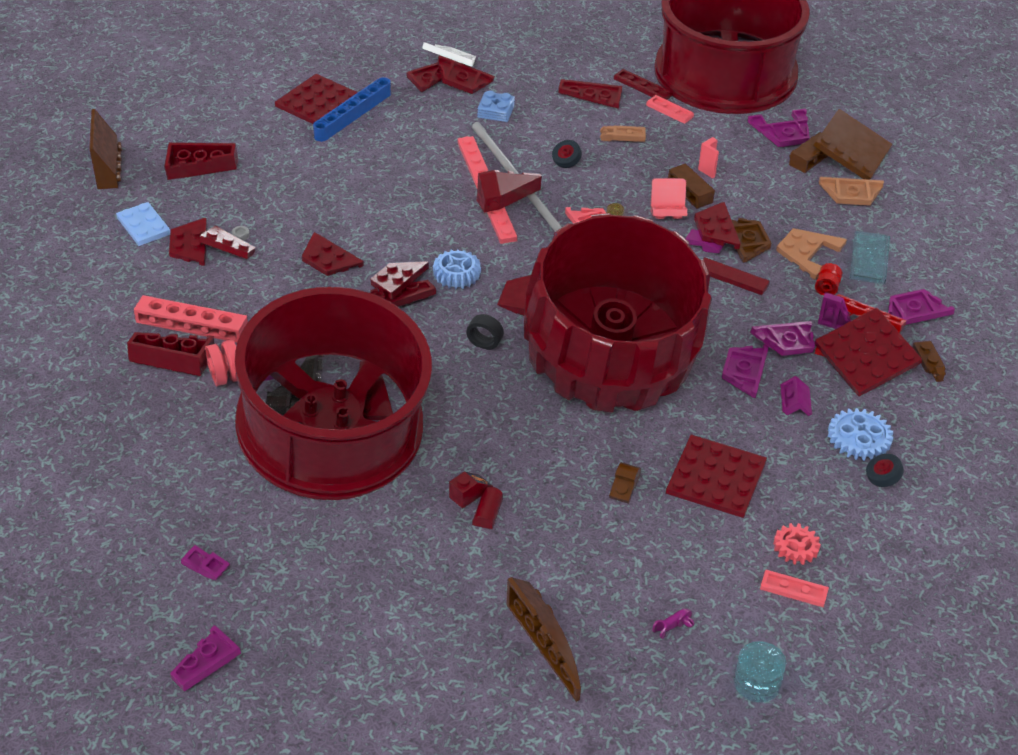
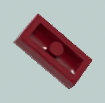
(488, 508)

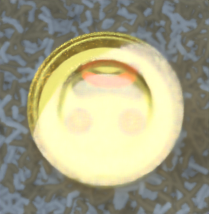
(615, 209)

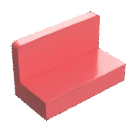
(709, 157)

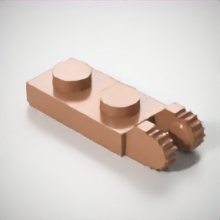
(623, 133)

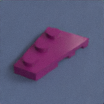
(207, 658)

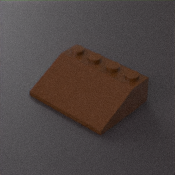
(105, 153)

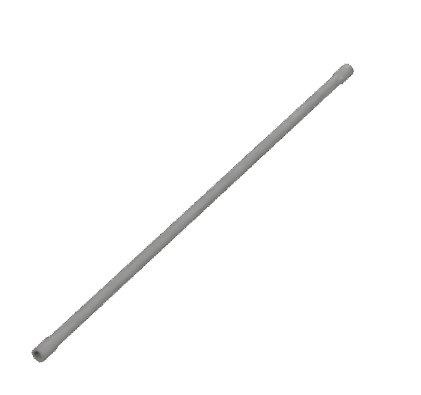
(481, 132)

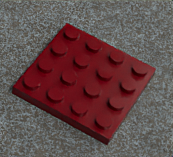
(314, 98)
(868, 351)
(716, 476)

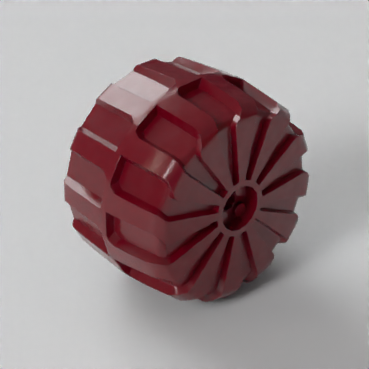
(616, 311)

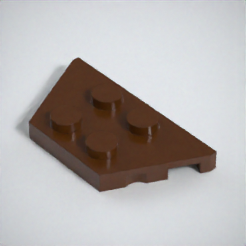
(752, 238)

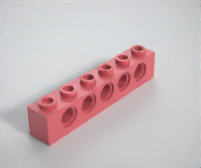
(189, 318)

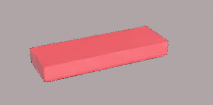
(670, 109)
(794, 588)

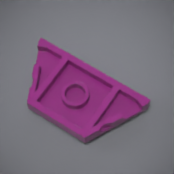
(918, 306)
(786, 337)
(745, 367)

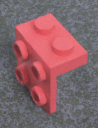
(668, 198)

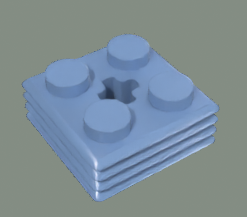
(496, 106)

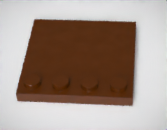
(853, 145)

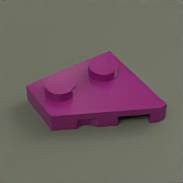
(833, 312)

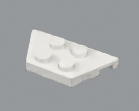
(452, 53)

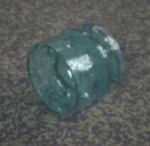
(759, 671)

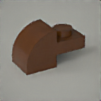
(625, 482)

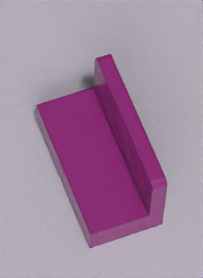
(795, 396)

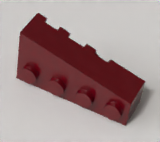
(199, 159)
(170, 352)

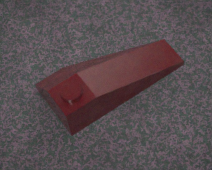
(501, 189)

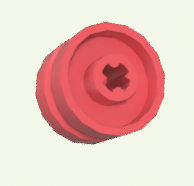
(222, 362)

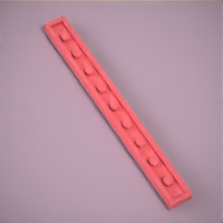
(476, 164)

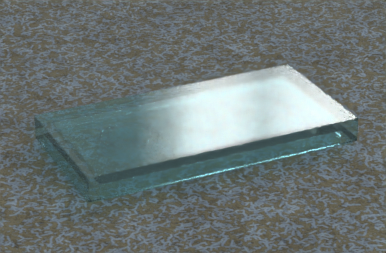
(870, 257)

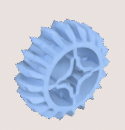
(456, 269)

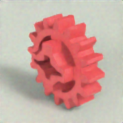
(798, 544)

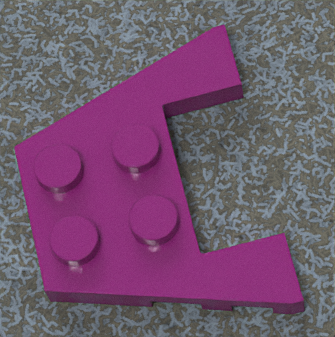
(786, 132)

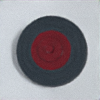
(566, 153)
(884, 470)

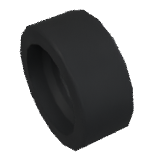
(489, 323)

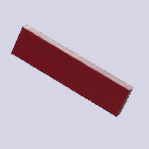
(642, 85)
(736, 277)

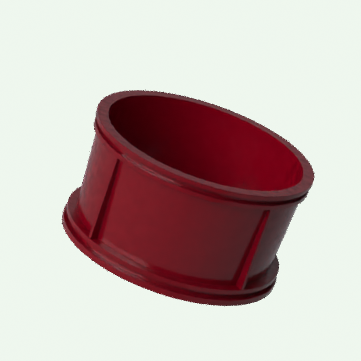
(726, 73)
(323, 440)

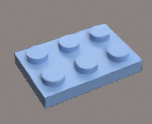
(143, 223)

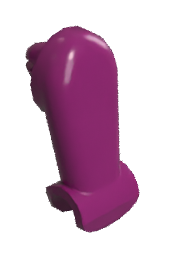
(677, 619)

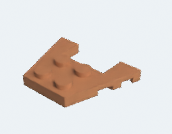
(802, 245)

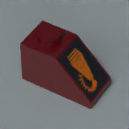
(467, 488)

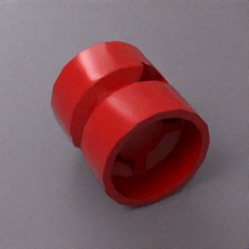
(828, 279)

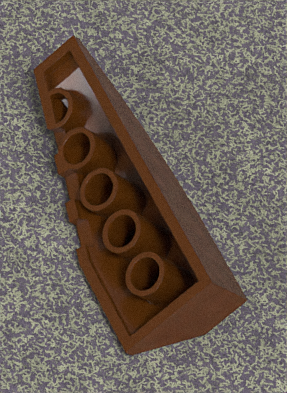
(544, 631)

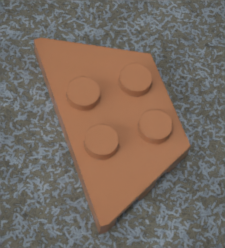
(851, 190)

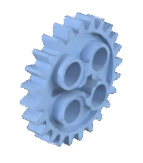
(860, 434)

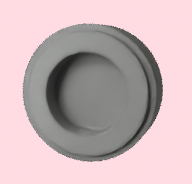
(241, 232)

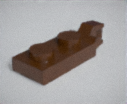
(930, 359)

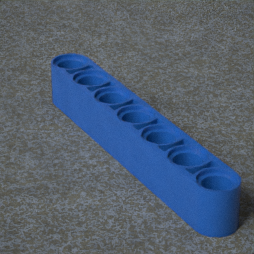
(352, 109)

